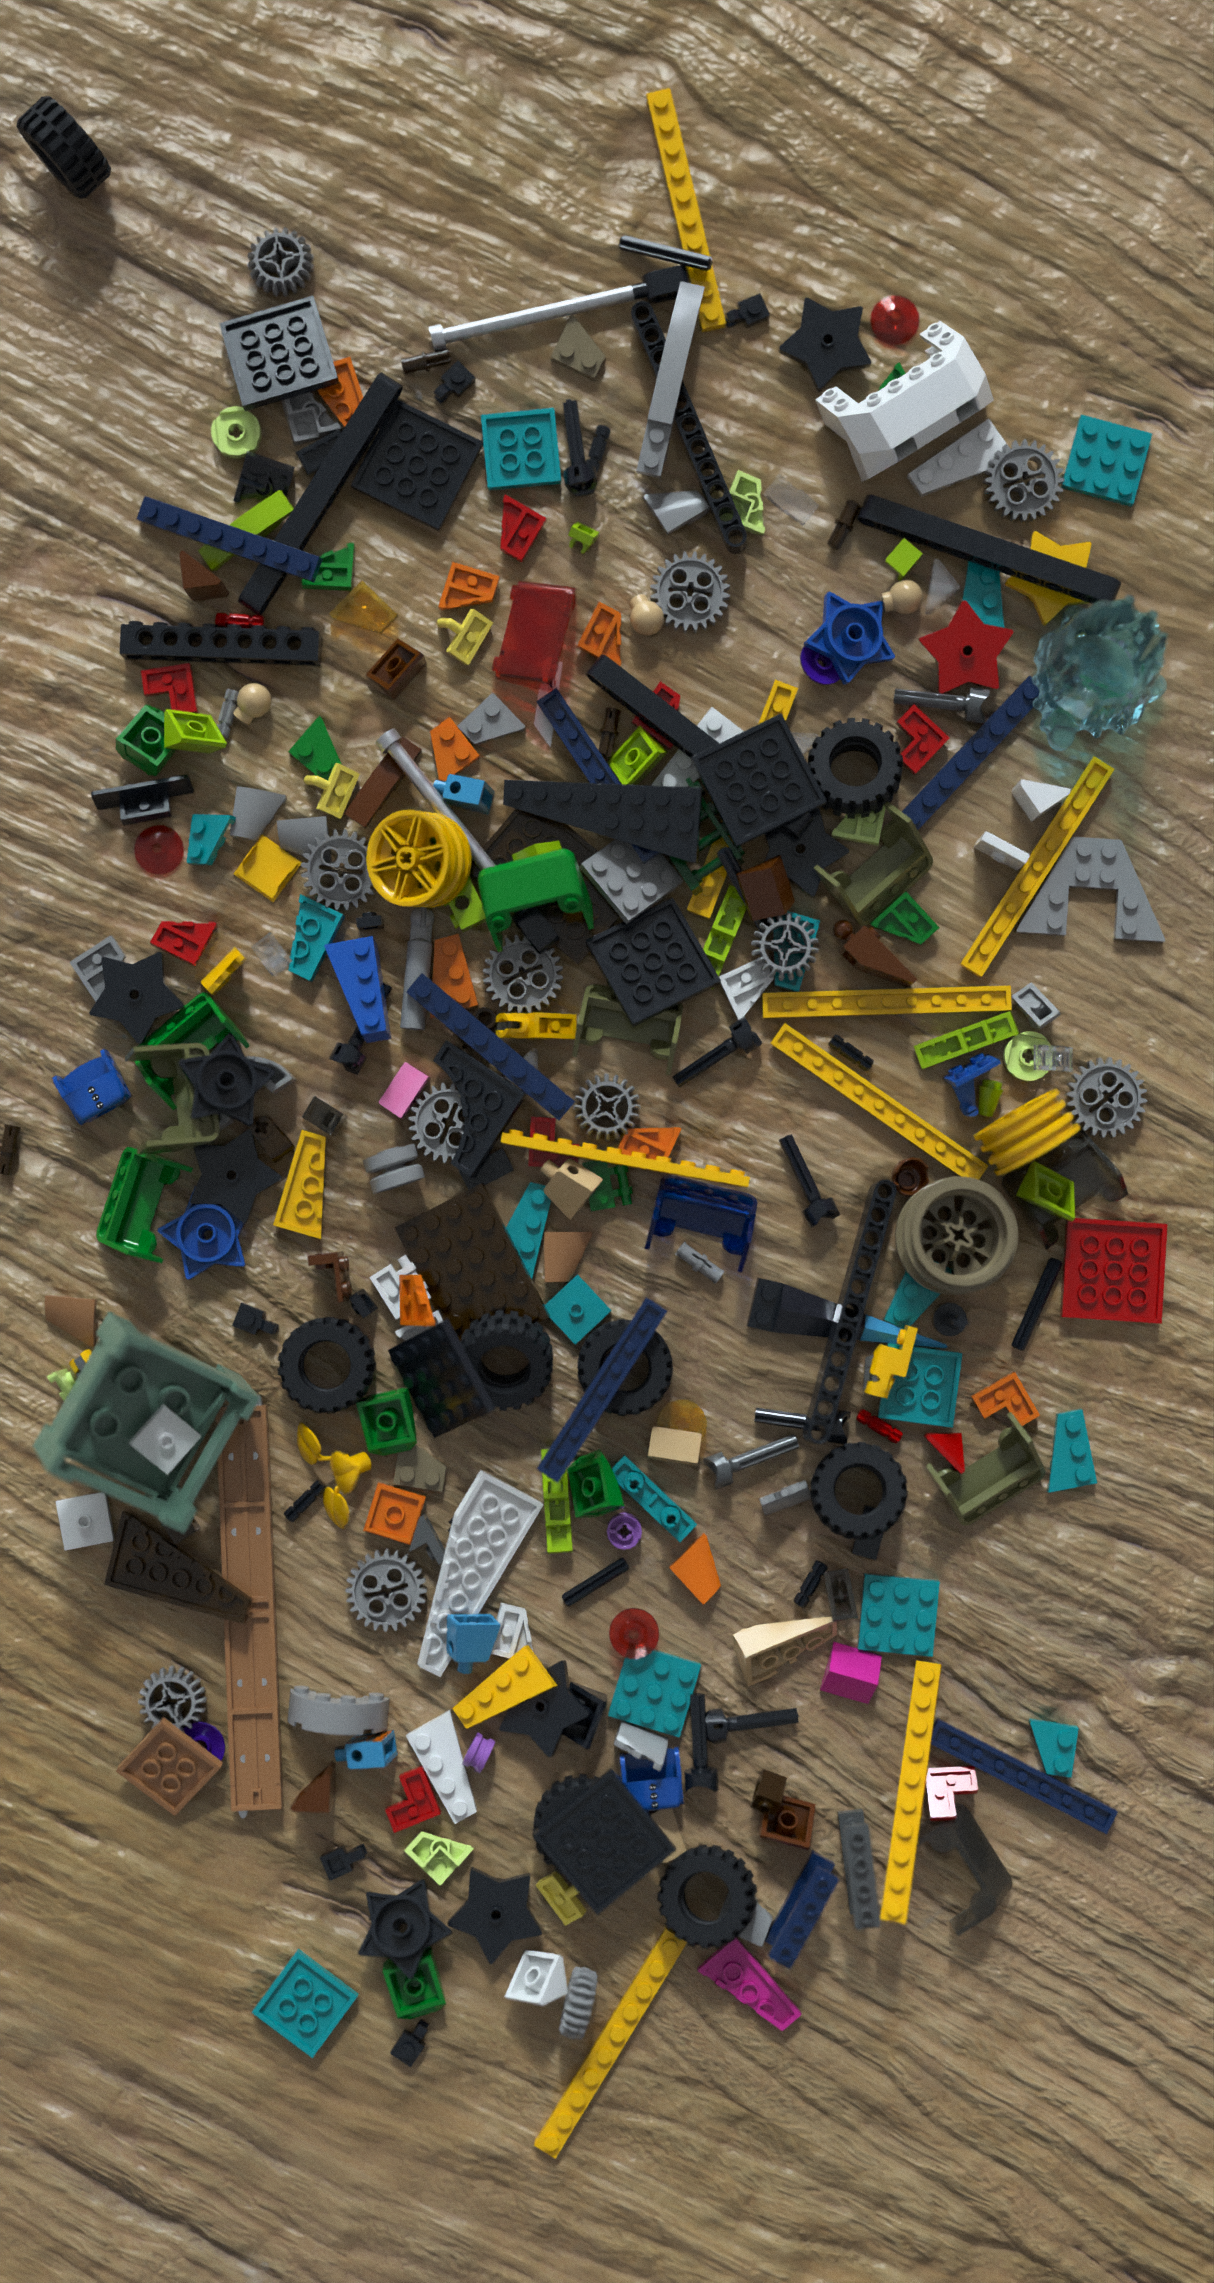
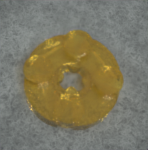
(683, 1408)

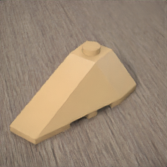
(770, 1645)

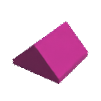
(851, 1673)

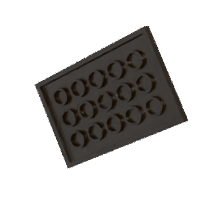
(526, 829)
(470, 1261)

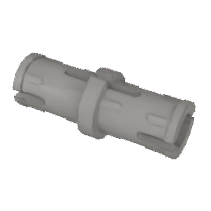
(699, 1262)

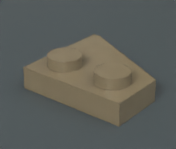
(578, 351)
(419, 1470)

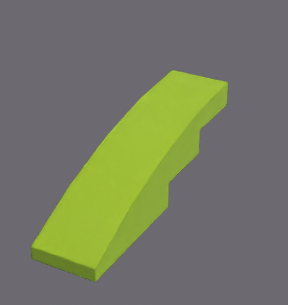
(258, 520)
(724, 929)
(966, 1039)
(557, 1513)

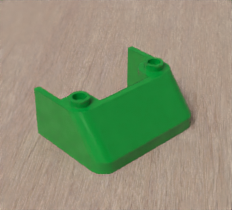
(530, 884)
(197, 1022)
(134, 1202)

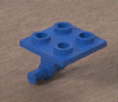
(963, 1077)

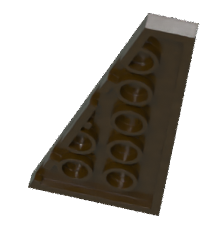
(160, 1570)

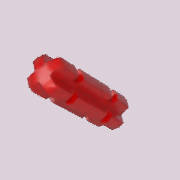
(243, 620)
(879, 1426)

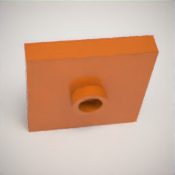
(394, 1513)

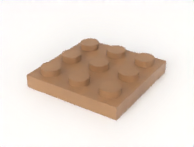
(169, 1766)

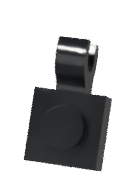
(750, 311)
(456, 380)
(251, 1320)
(339, 1861)
(410, 2044)

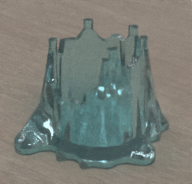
(1098, 670)

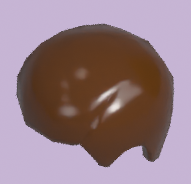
(910, 1176)

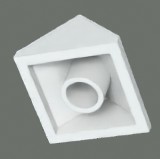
(1038, 797)
(538, 1978)

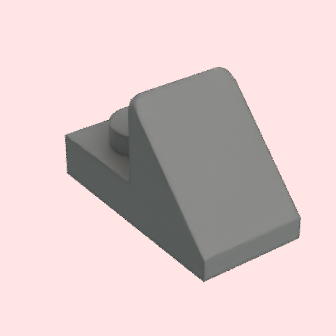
(1035, 1006)

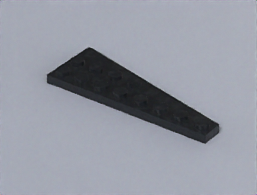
(642, 815)

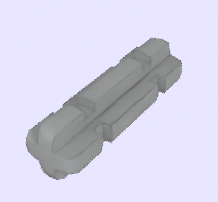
(226, 714)

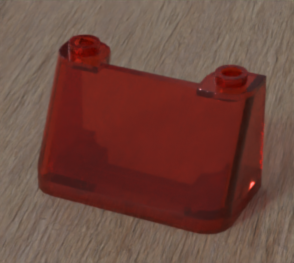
(535, 634)

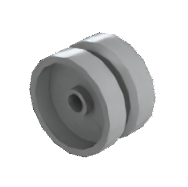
(393, 1166)

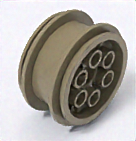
(997, 1243)

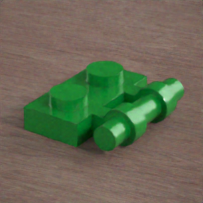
(603, 1195)

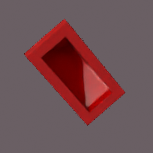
(949, 1446)

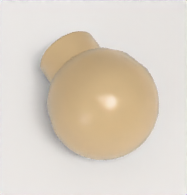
(903, 597)
(645, 615)
(252, 702)

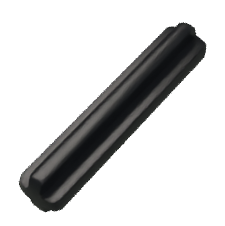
(595, 1582)

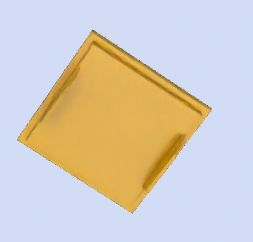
(267, 868)

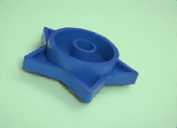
(854, 620)
(196, 1251)

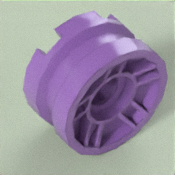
(616, 1523)
(478, 1752)

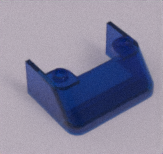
(704, 1210)

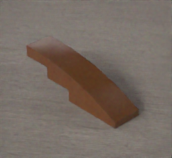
(379, 787)

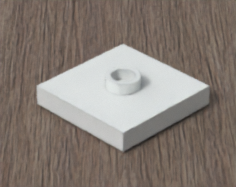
(1001, 851)
(165, 1439)
(85, 1520)

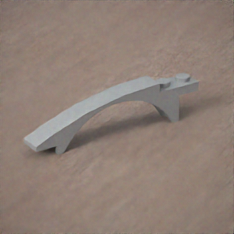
(669, 380)

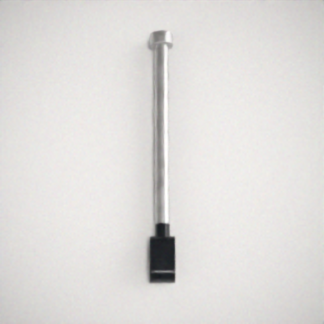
(657, 287)
(528, 920)

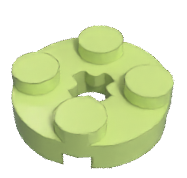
(225, 423)
(1013, 1055)

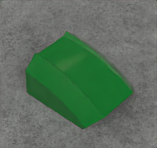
(144, 741)
(388, 1422)
(594, 1486)
(415, 1996)

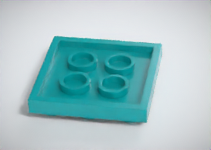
(521, 449)
(1106, 460)
(928, 1389)
(898, 1614)
(655, 1691)
(305, 2003)

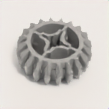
(261, 262)
(796, 947)
(593, 1089)
(170, 1690)
(578, 2003)

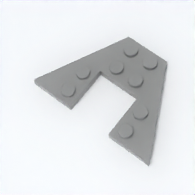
(1093, 865)

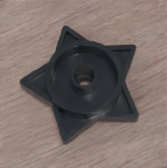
(824, 359)
(819, 850)
(154, 995)
(228, 1064)
(251, 1175)
(560, 1712)
(504, 1895)
(387, 1916)

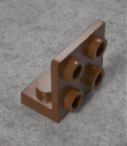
(341, 1265)

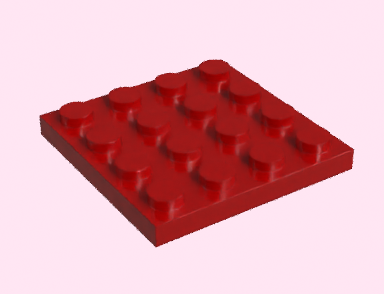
(1114, 1270)

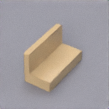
(674, 1446)

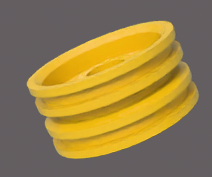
(418, 859)
(1027, 1132)

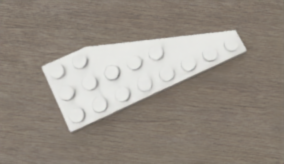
(478, 1549)

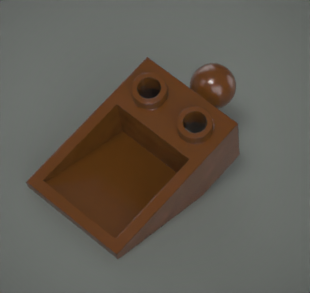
(870, 955)

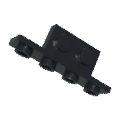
(143, 800)

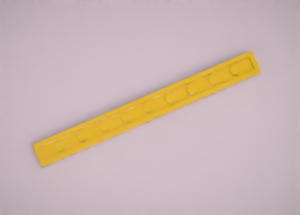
(684, 202)
(778, 702)
(1037, 866)
(886, 1002)
(878, 1103)
(636, 1160)
(911, 1792)
(609, 2043)

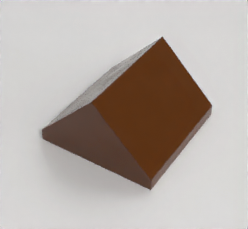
(200, 582)
(397, 668)
(766, 889)
(319, 1793)
(790, 1824)

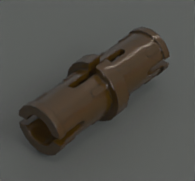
(8, 1149)

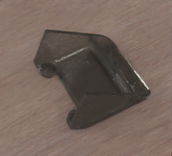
(1078, 1161)

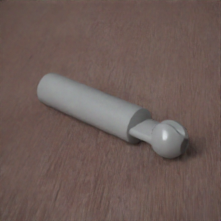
(417, 962)

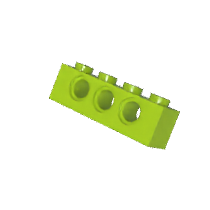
(473, 914)

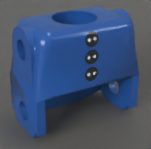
(93, 1088)
(653, 1787)

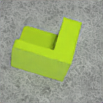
(903, 558)

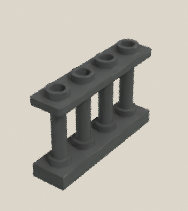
(859, 1869)

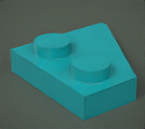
(207, 837)

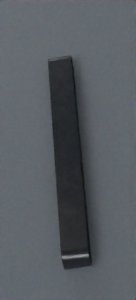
(694, 438)
(324, 487)
(987, 550)
(664, 719)
(840, 1319)

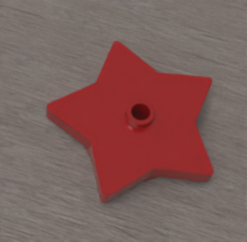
(948, 644)

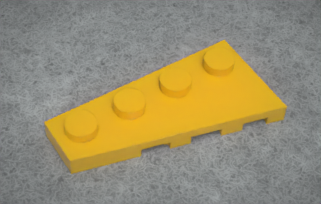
(303, 1192)
(511, 1684)

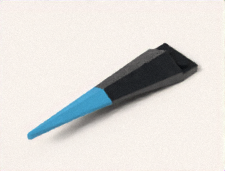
(794, 1311)

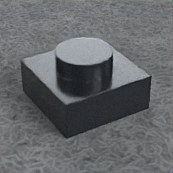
(370, 921)
(362, 1303)

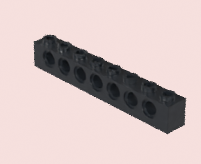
(307, 655)

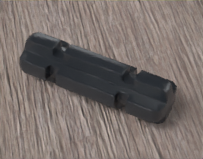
(598, 446)
(851, 1052)
(304, 1501)
(810, 1584)

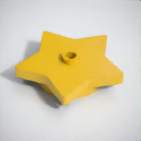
(1046, 601)

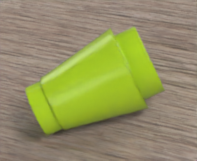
(989, 1096)

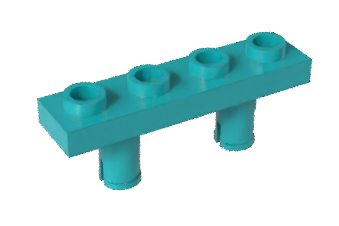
(653, 1499)

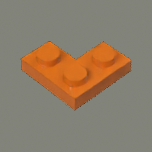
(1006, 1393)

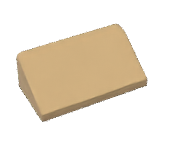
(667, 1822)

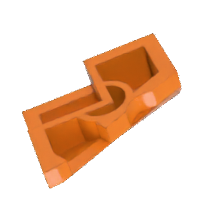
(698, 1569)

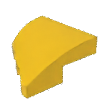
(221, 973)

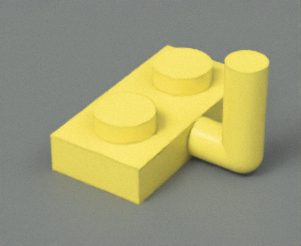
(468, 635)
(336, 789)
(561, 1897)

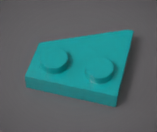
(1056, 1746)

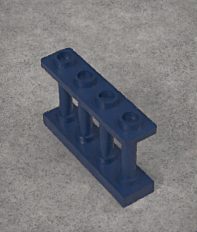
(801, 1909)

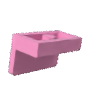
(403, 1090)

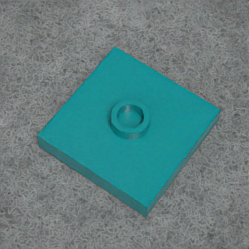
(576, 1309)

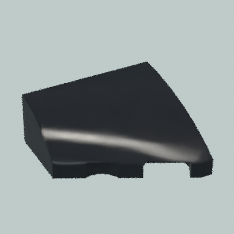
(262, 477)

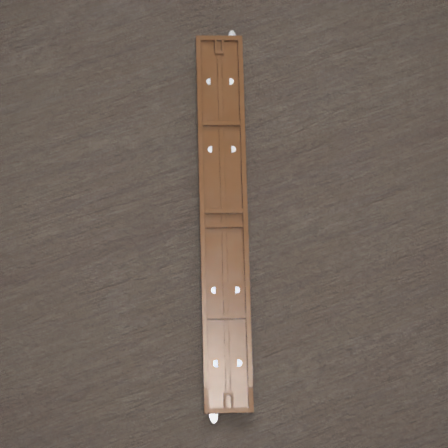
(251, 1646)

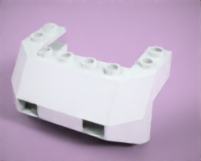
(912, 407)

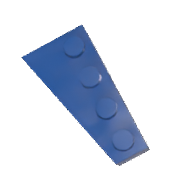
(361, 980)

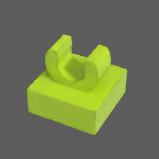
(584, 534)

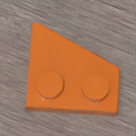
(467, 587)
(602, 633)
(451, 749)
(649, 1141)
(414, 1302)

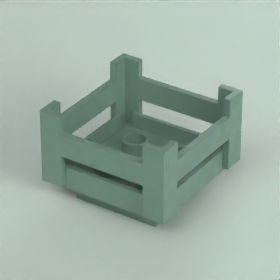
(113, 1400)

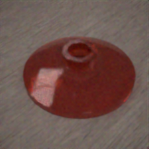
(891, 330)
(170, 854)
(636, 1620)

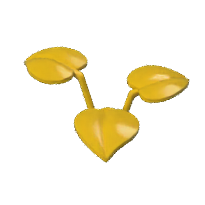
(345, 1470)

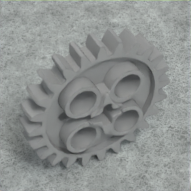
(1017, 459)
(692, 570)
(337, 891)
(533, 994)
(1119, 1114)
(427, 1115)
(392, 1612)

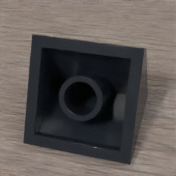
(585, 1730)

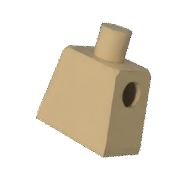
(569, 1185)

